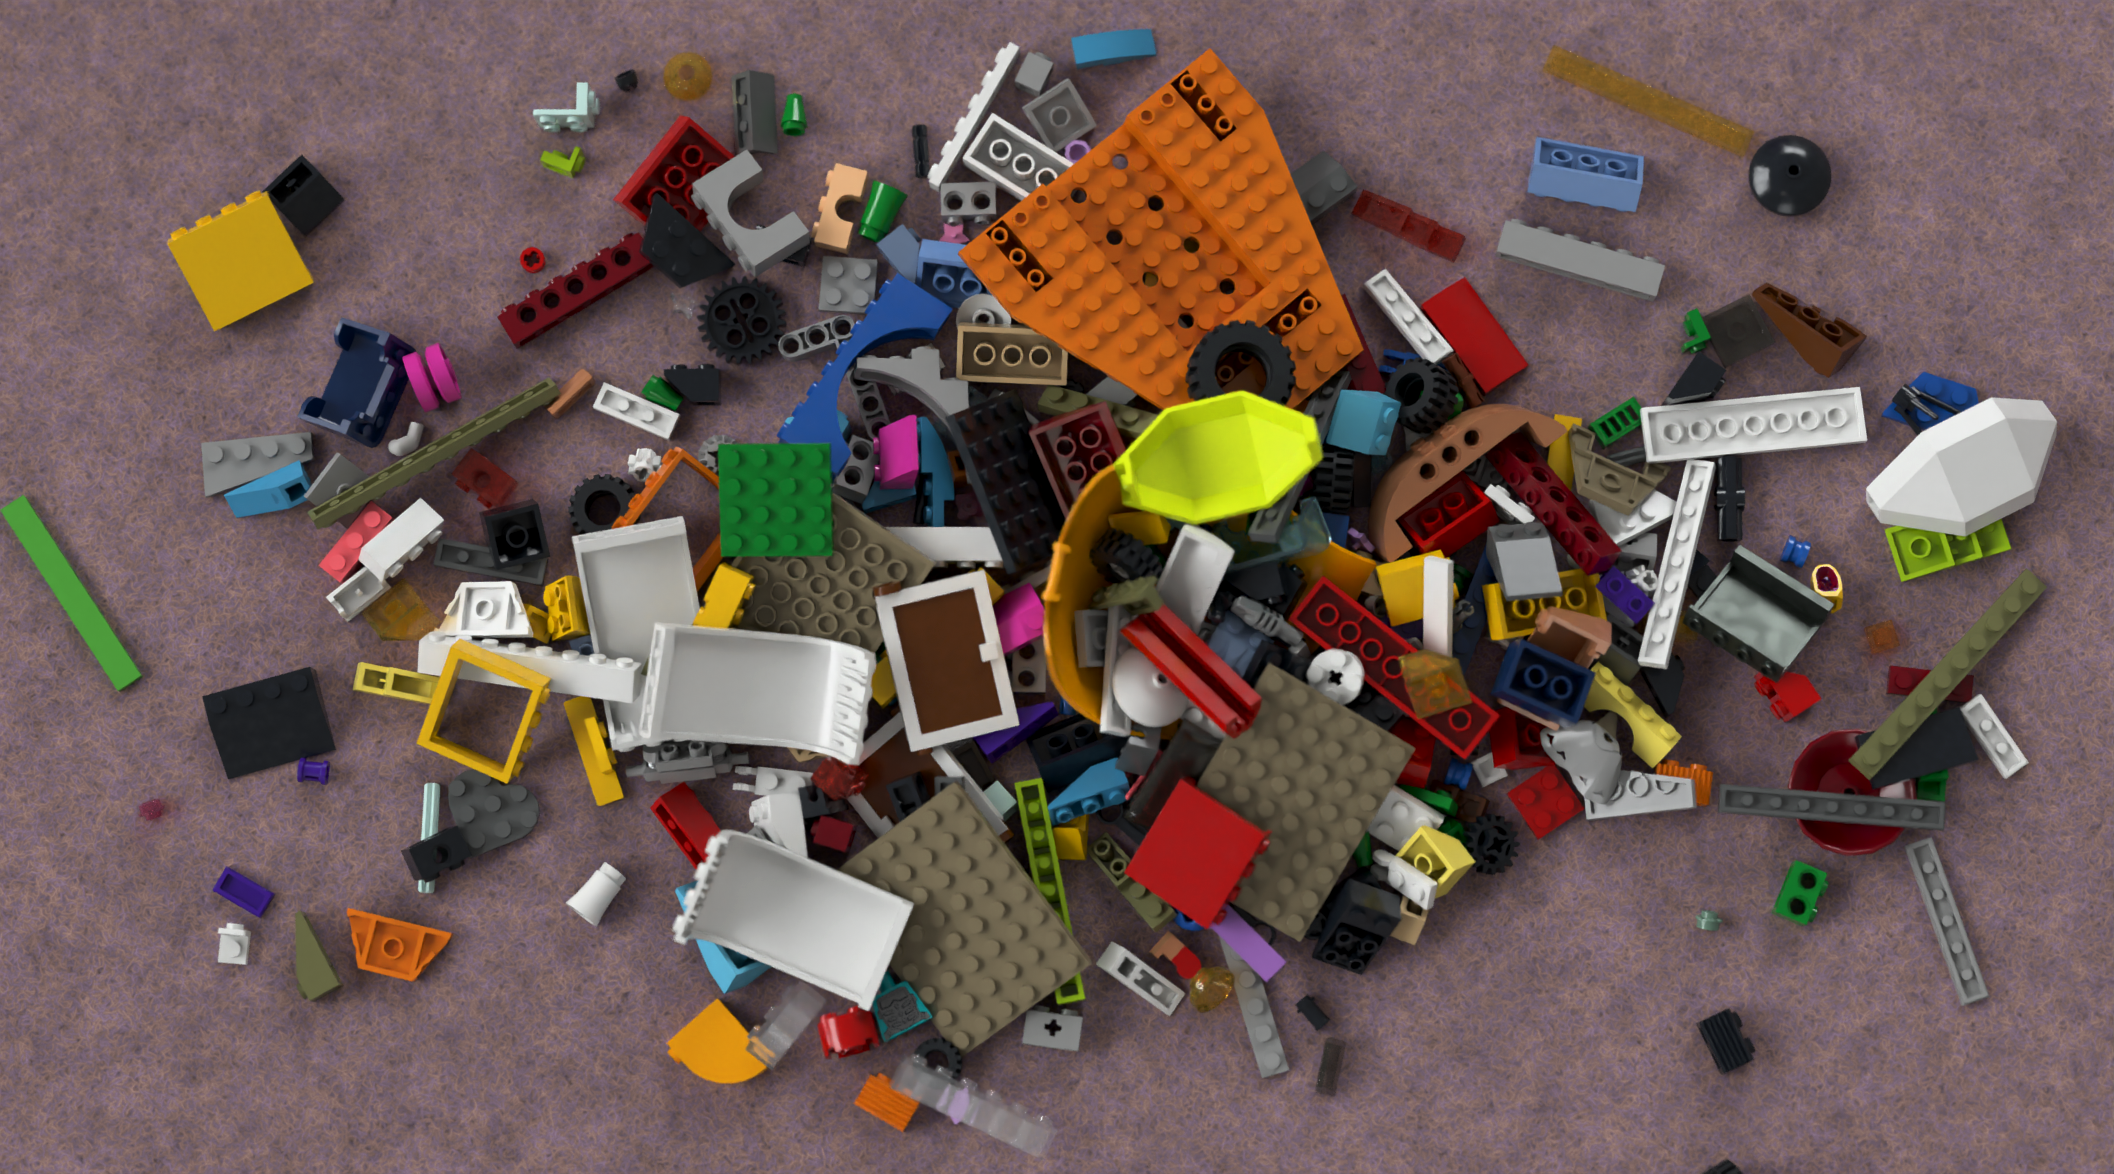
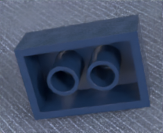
(1543, 683)

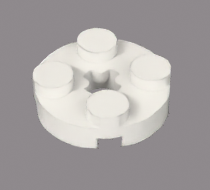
(1339, 661)

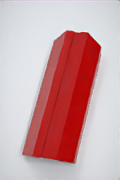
(1195, 670)

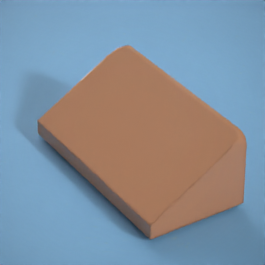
(570, 393)

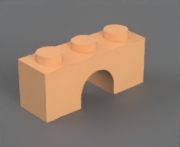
(844, 184)

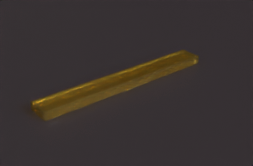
(1648, 101)

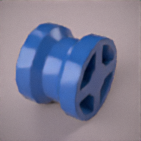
(1795, 551)
(1458, 773)

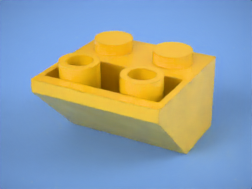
(566, 609)

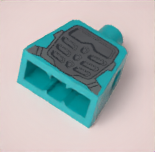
(898, 1008)

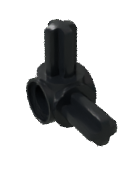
(1222, 602)

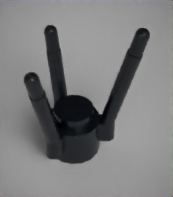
(1909, 398)

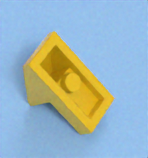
(1072, 839)

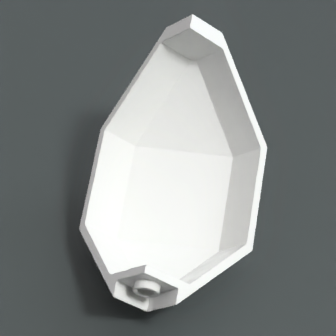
(1967, 469)

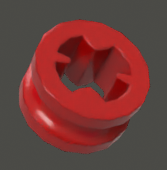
(528, 252)

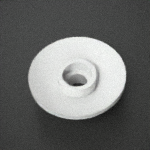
(982, 304)

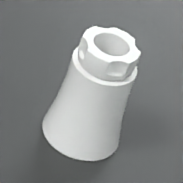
(597, 894)

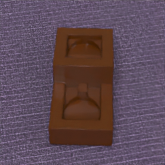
(1468, 804)

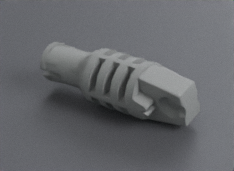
(1266, 620)

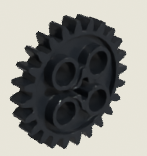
(763, 310)

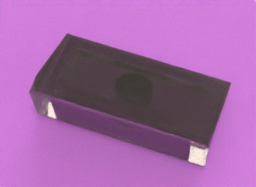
(1330, 1066)

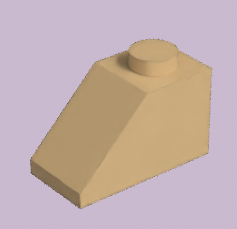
(1412, 921)

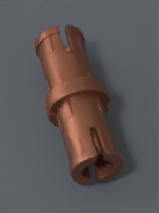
(1464, 380)

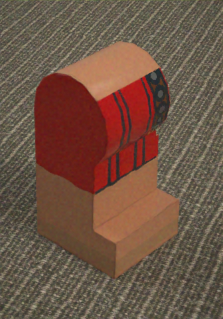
(1178, 954)

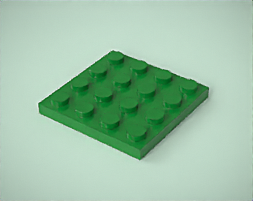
(775, 499)

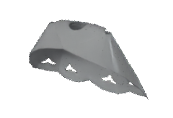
(1587, 757)

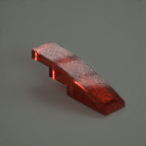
(1408, 225)

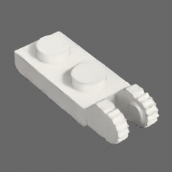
(772, 780)
(1404, 878)

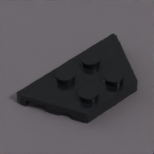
(679, 247)

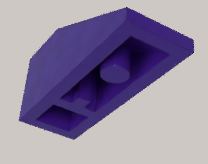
(1030, 718)

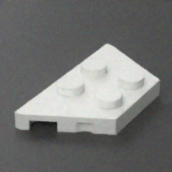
(1649, 514)
(487, 612)

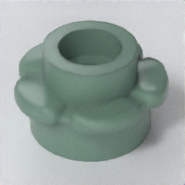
(1708, 920)

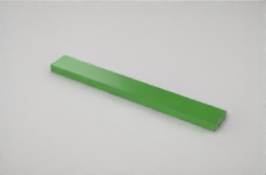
(71, 593)

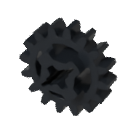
(1490, 844)

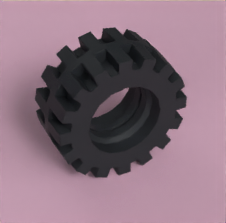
(945, 1047)

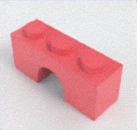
(343, 558)

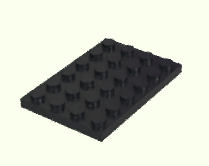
(1008, 479)

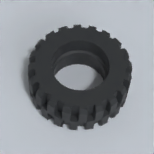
(1245, 339)

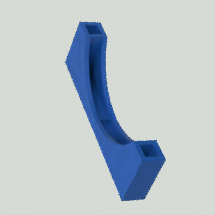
(899, 314)

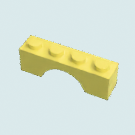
(1651, 733)

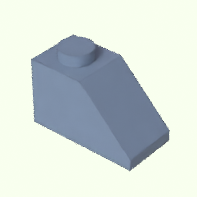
(902, 251)

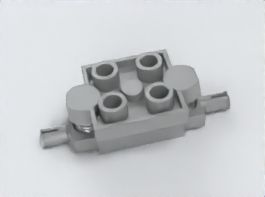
(686, 761)

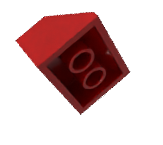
(1448, 517)

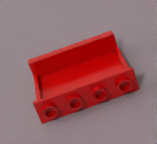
(1198, 854)

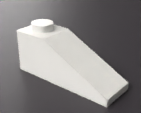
(1140, 978)

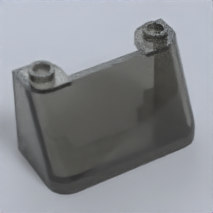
(1184, 756)

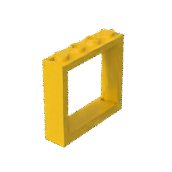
(539, 683)

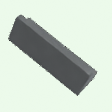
(754, 112)

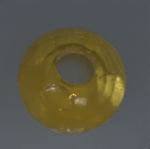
(687, 89)
(1210, 987)

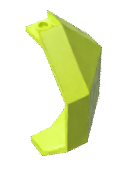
(1218, 458)

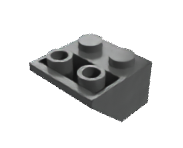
(1623, 652)

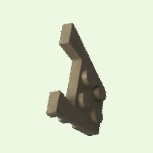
(1607, 480)

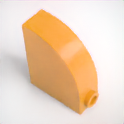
(716, 1047)

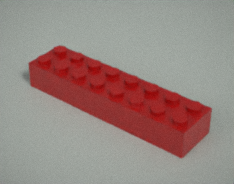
(1345, 625)

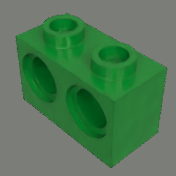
(1794, 890)

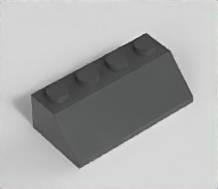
(1322, 186)

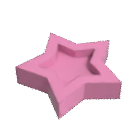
(954, 235)

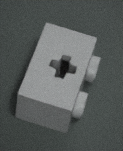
(1637, 552)
(1037, 1035)

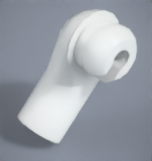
(407, 443)

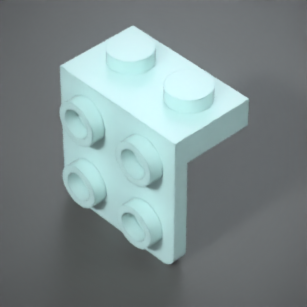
(577, 119)

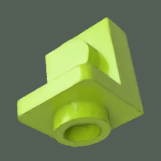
(559, 162)

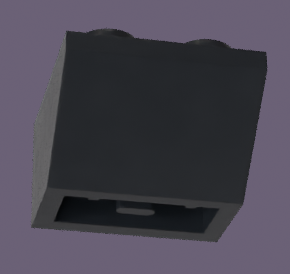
(303, 195)

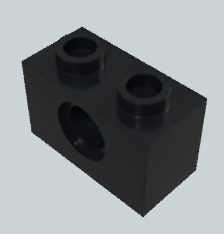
(420, 858)

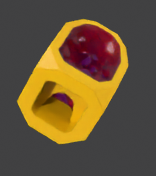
(1827, 583)

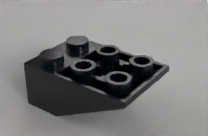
(1357, 926)

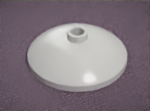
(1141, 693)

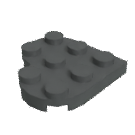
(490, 812)

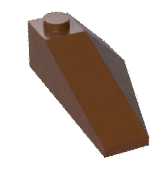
(1817, 340)

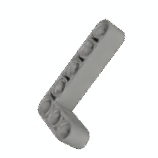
(833, 340)

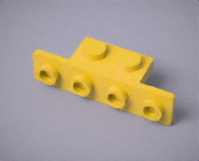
(595, 754)

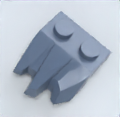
(1235, 642)

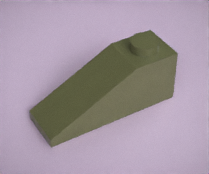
(313, 965)

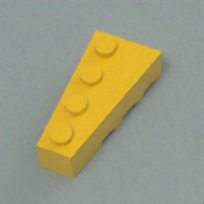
(725, 598)

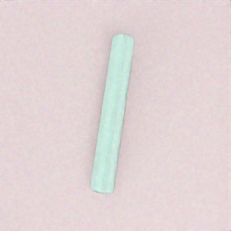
(430, 825)

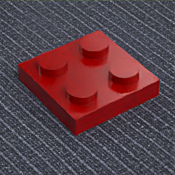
(1545, 801)

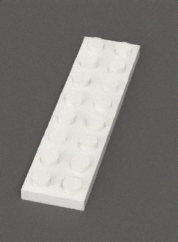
(1753, 425)

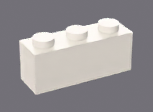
(402, 540)

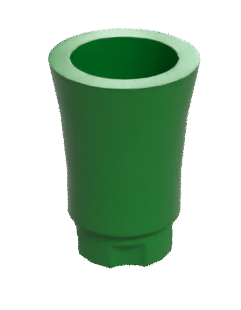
(880, 211)

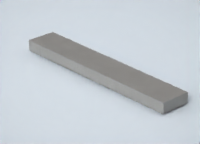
(1946, 921)

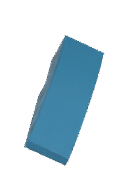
(1112, 47)

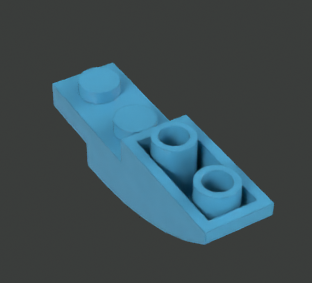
(934, 463)

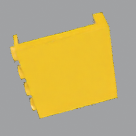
(239, 260)

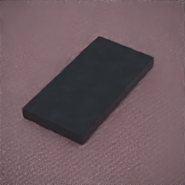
(1935, 746)

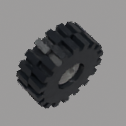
(1123, 558)

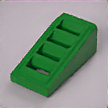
(1602, 437)

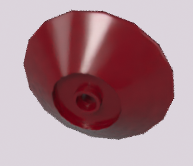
(1826, 768)

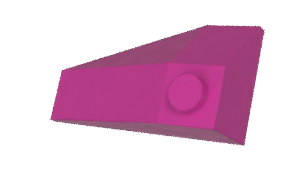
(1019, 618)

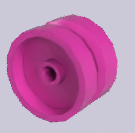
(435, 376)

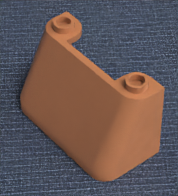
(1571, 637)

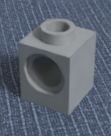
(1034, 73)

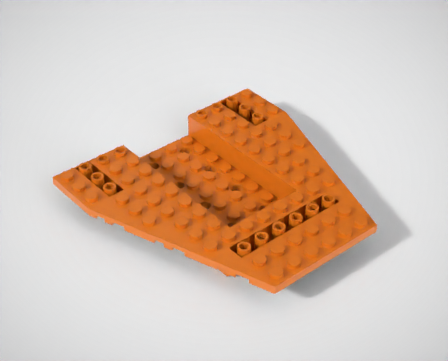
(1221, 183)

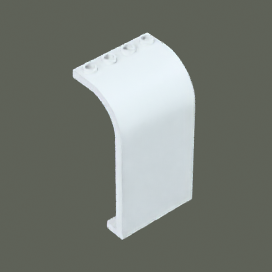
(628, 585)
(757, 689)
(794, 915)

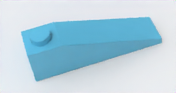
(726, 966)

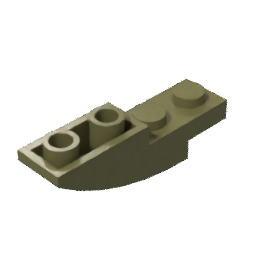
(1113, 863)

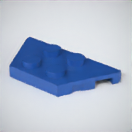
(1945, 390)

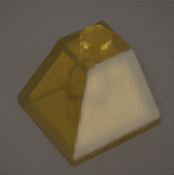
(401, 615)
(1433, 682)

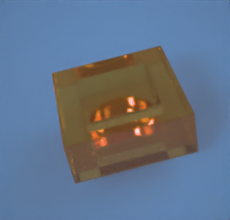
(1881, 636)

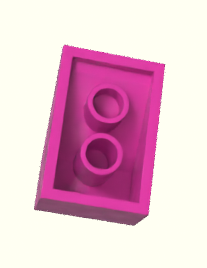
(897, 454)

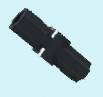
(1729, 499)

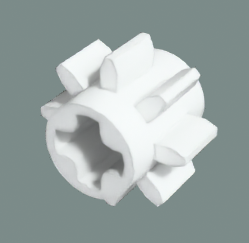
(643, 464)
(1644, 580)

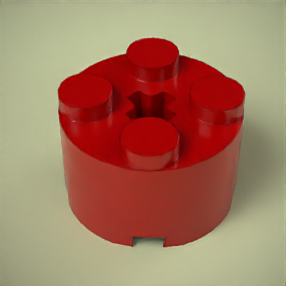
(847, 1033)

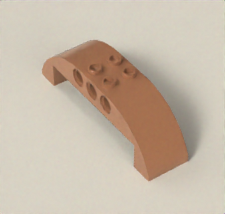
(1440, 458)

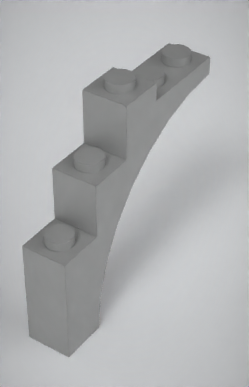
(919, 378)

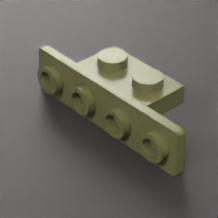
(1135, 596)

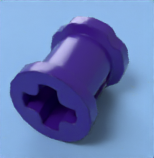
(313, 771)

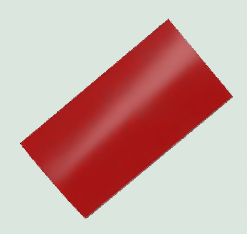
(1474, 335)

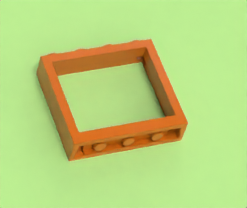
(653, 483)

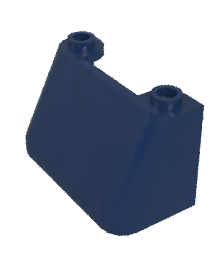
(362, 385)

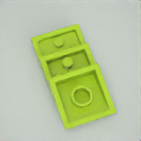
(1928, 552)

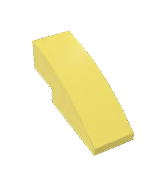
(395, 683)

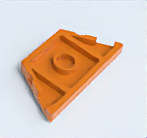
(394, 945)

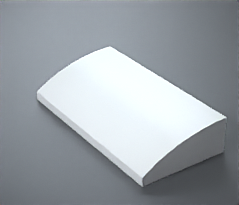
(1193, 574)

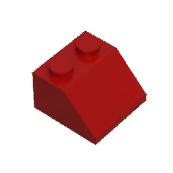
(1518, 742)

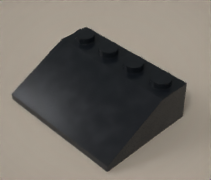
(269, 722)

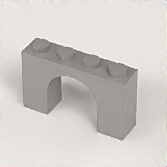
(756, 248)

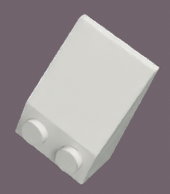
(781, 820)

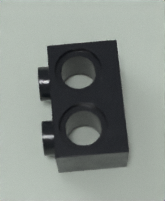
(908, 794)

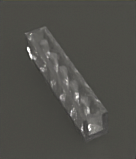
(973, 1106)

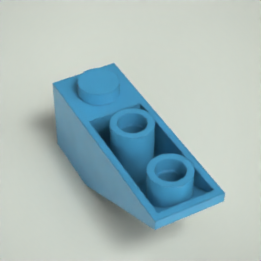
(271, 492)
(1092, 791)

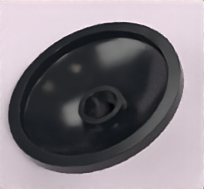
(1780, 190)

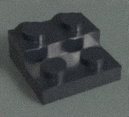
(1280, 657)

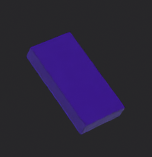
(243, 892)

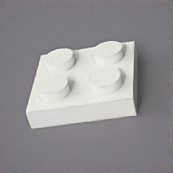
(1507, 508)

